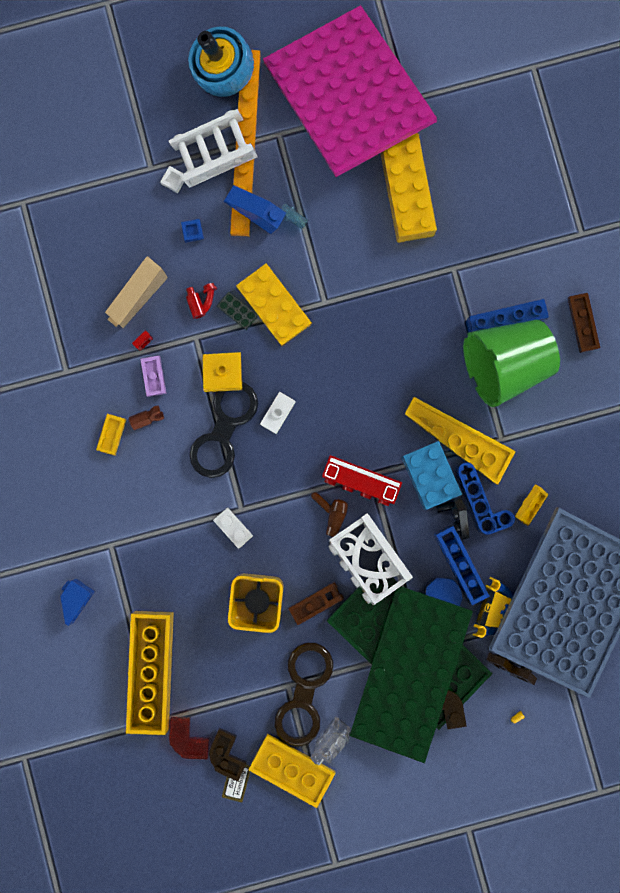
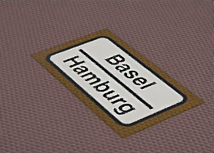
(235, 790)

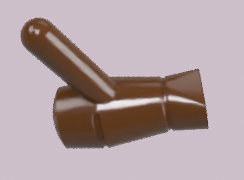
(336, 512)

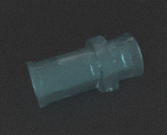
(294, 216)

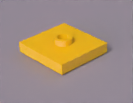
(222, 372)

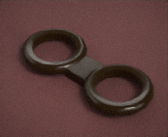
(303, 694)

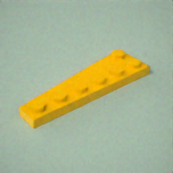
(469, 444)

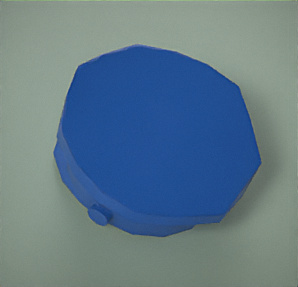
(445, 590)

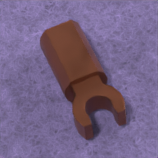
(146, 417)

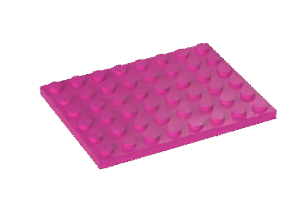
(349, 91)

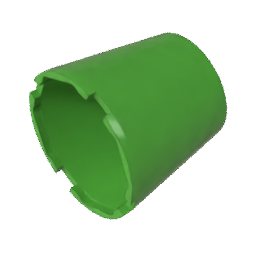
(510, 359)

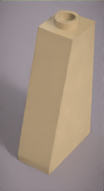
(136, 292)

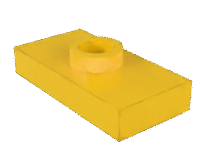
(111, 434)
(531, 505)

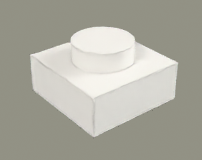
(172, 179)

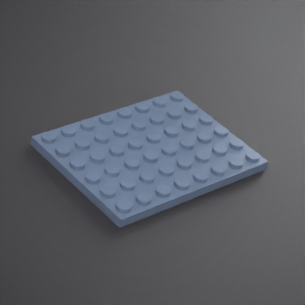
(565, 605)

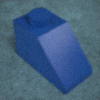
(74, 599)

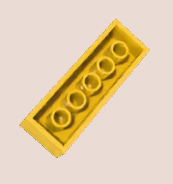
(408, 190)
(149, 673)

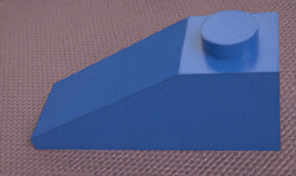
(255, 208)

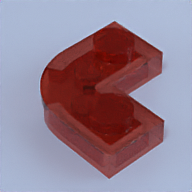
(185, 745)

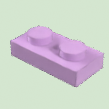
(153, 376)

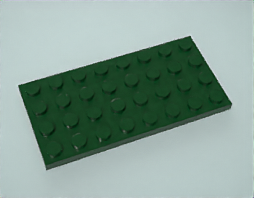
(363, 627)
(411, 673)

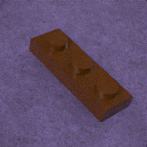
(583, 322)

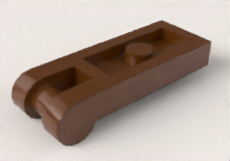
(315, 603)

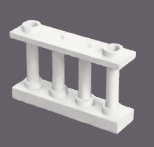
(227, 159)

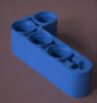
(479, 496)

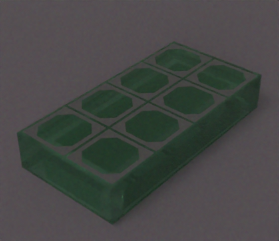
(237, 311)

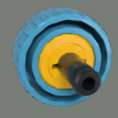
(221, 61)

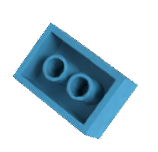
(431, 475)

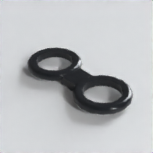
(222, 433)

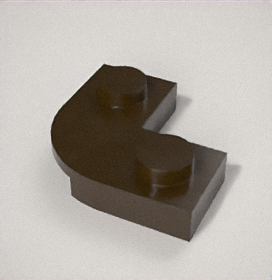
(521, 673)
(454, 711)
(221, 759)

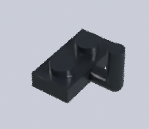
(459, 513)

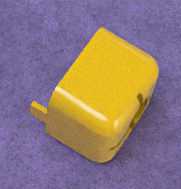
(243, 619)

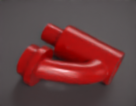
(196, 307)

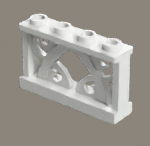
(370, 532)

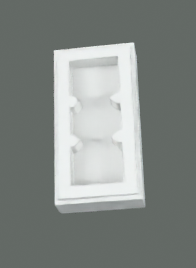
(278, 412)

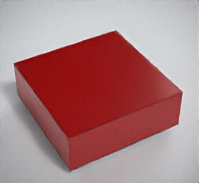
(143, 340)

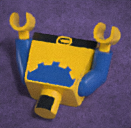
(493, 608)

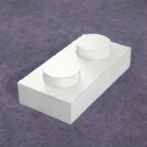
(233, 528)

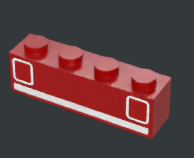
(361, 479)

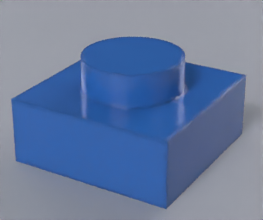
(192, 230)

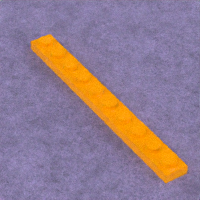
(244, 173)

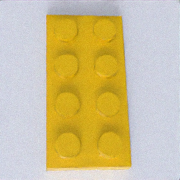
(274, 304)
(291, 770)

